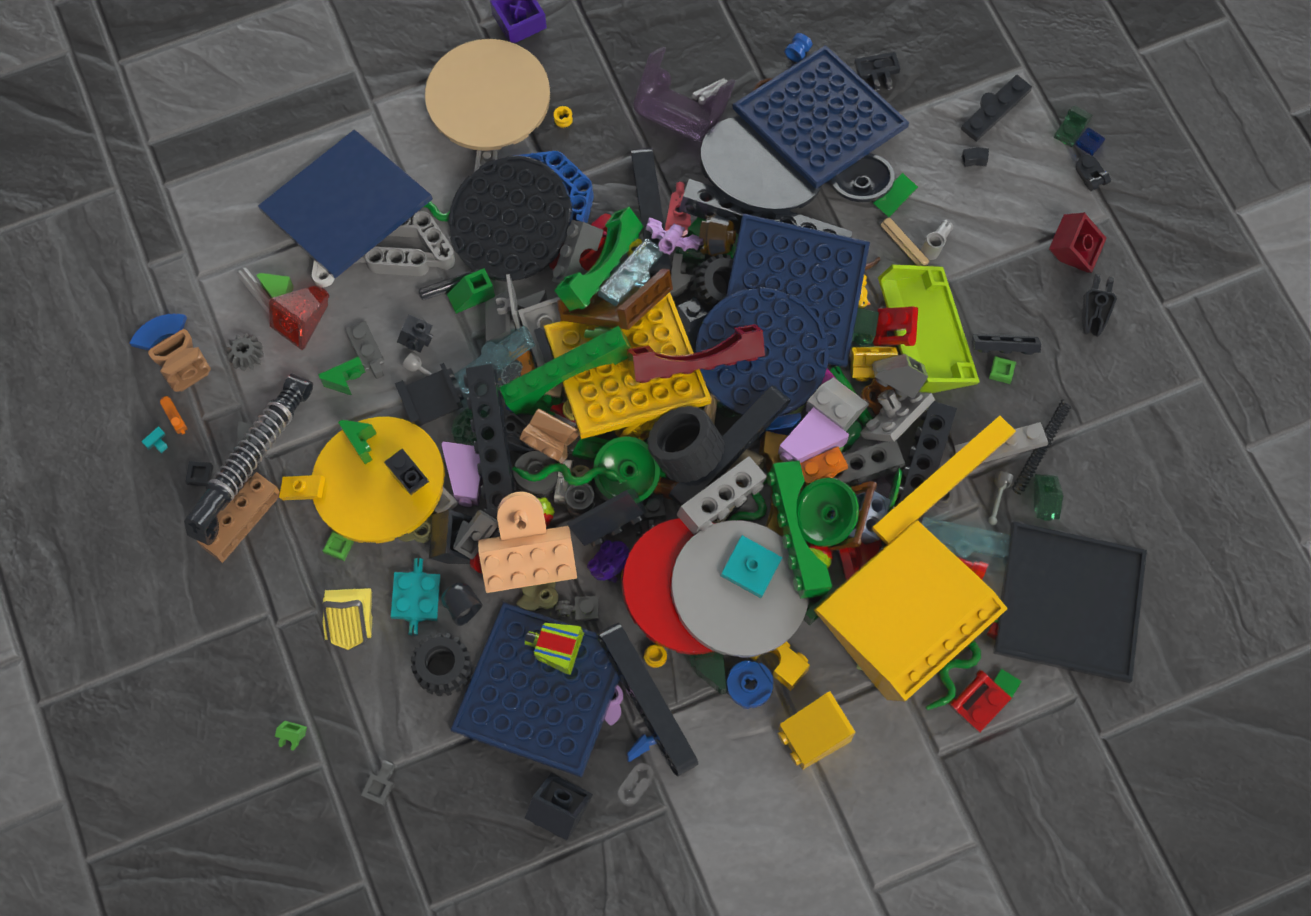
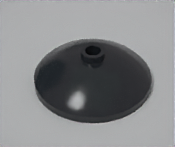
(865, 179)

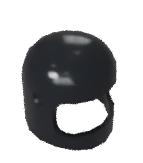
(458, 599)

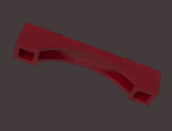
(743, 344)

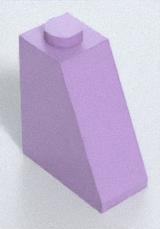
(811, 438)
(463, 472)

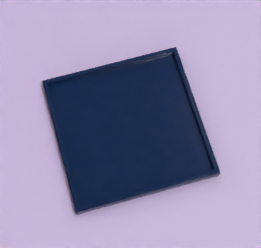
(345, 203)

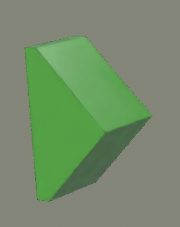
(275, 284)

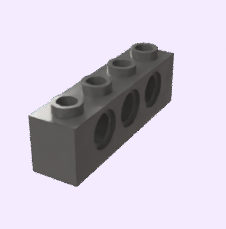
(870, 469)

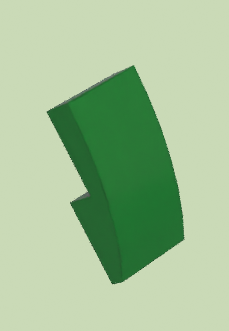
(900, 192)

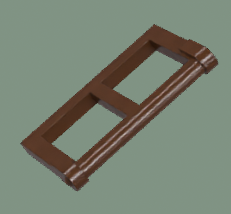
(869, 488)

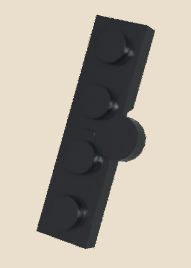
(995, 107)

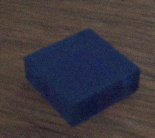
(1090, 141)

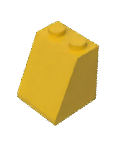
(816, 731)

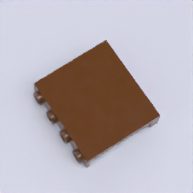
(628, 311)

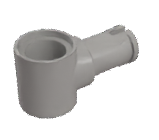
(936, 240)

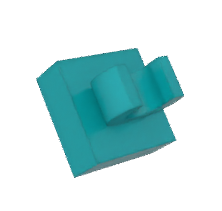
(154, 439)

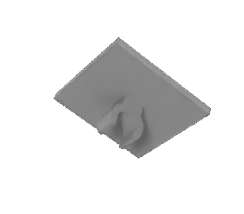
(510, 304)

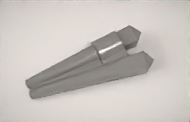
(707, 91)

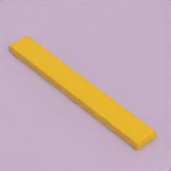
(943, 480)

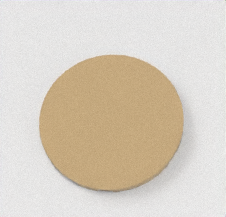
(487, 94)

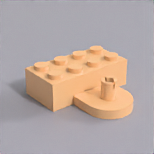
(525, 550)

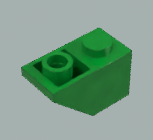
(471, 291)

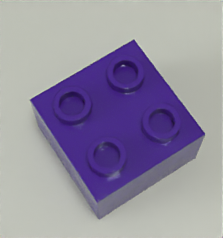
(518, 18)

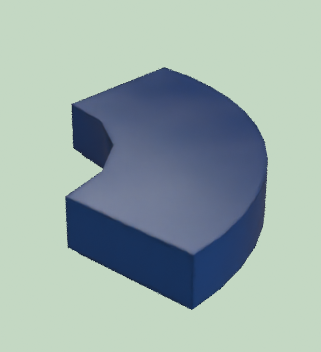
(157, 330)

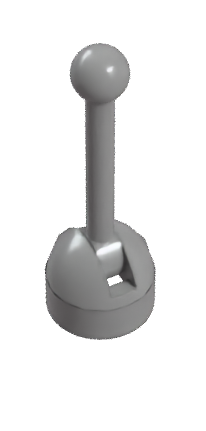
(414, 363)

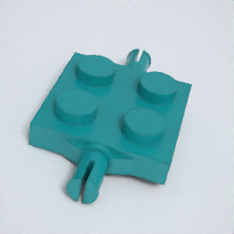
(415, 596)

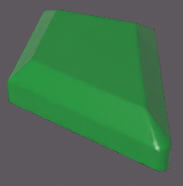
(545, 404)

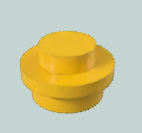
(655, 656)

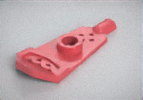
(682, 219)

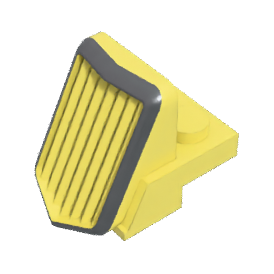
(347, 617)

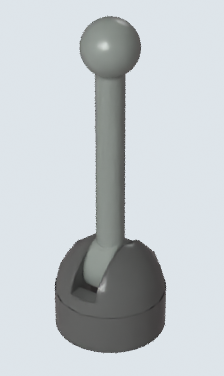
(1003, 481)

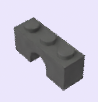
(579, 237)

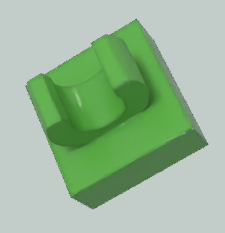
(291, 732)

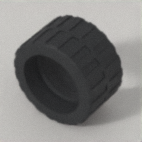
(697, 458)

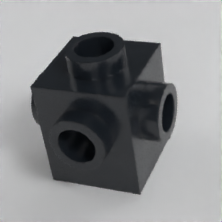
(415, 334)

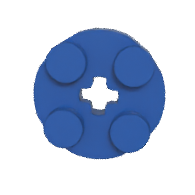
(753, 671)

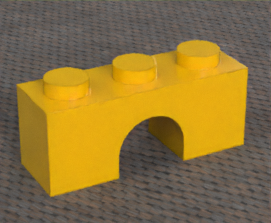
(791, 666)

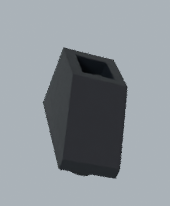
(406, 472)

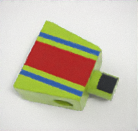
(556, 645)

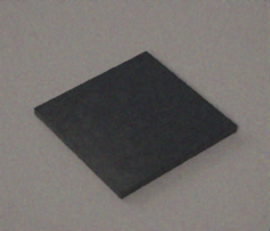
(1071, 602)

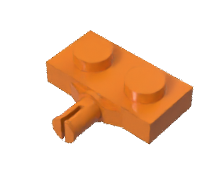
(823, 466)

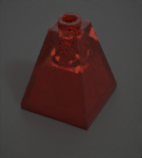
(298, 314)

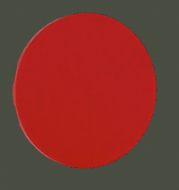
(648, 587)

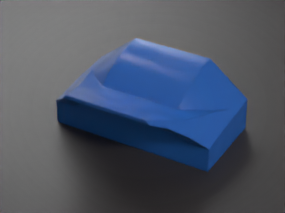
(784, 424)

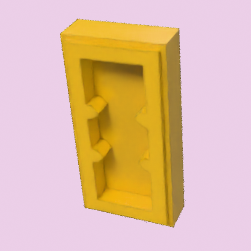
(302, 487)

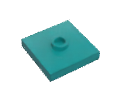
(751, 566)

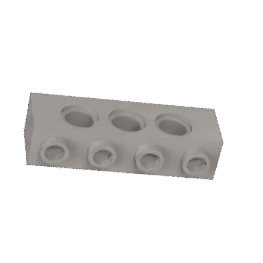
(745, 472)

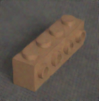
(242, 515)

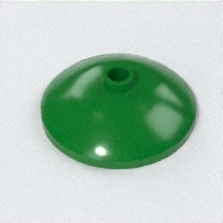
(618, 456)
(815, 510)

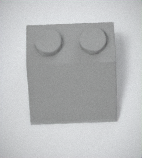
(837, 403)

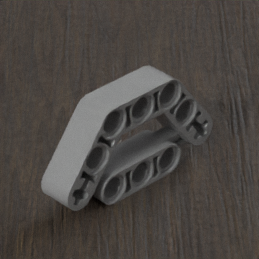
(409, 256)

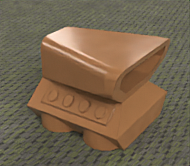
(180, 361)
(549, 435)

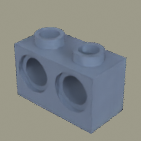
(877, 510)

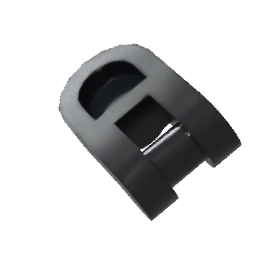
(1087, 167)

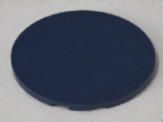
(793, 348)

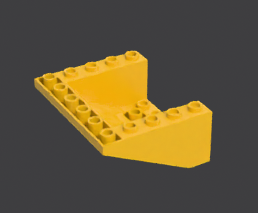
(909, 612)

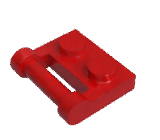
(896, 320)
(986, 707)

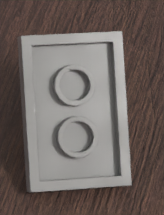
(536, 317)
(895, 415)

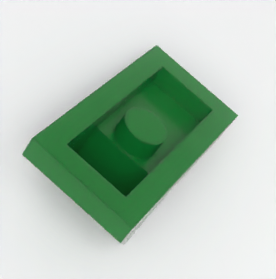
(337, 376)
(358, 434)

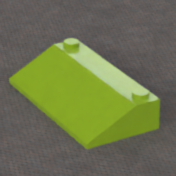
(940, 335)

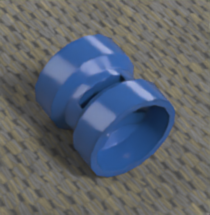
(799, 46)

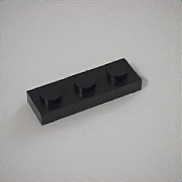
(1006, 343)

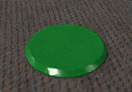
(894, 488)

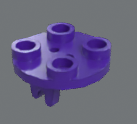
(609, 560)

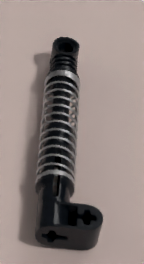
(203, 520)

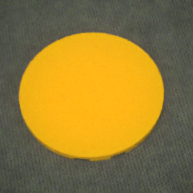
(366, 499)

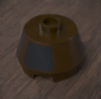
(717, 235)

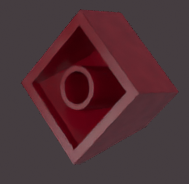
(1078, 242)

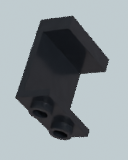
(430, 396)

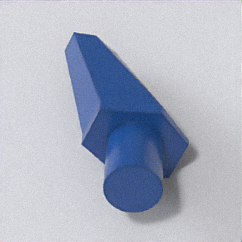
(640, 747)

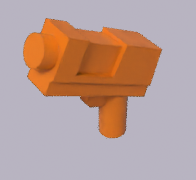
(173, 415)

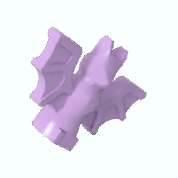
(672, 237)

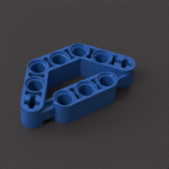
(574, 185)

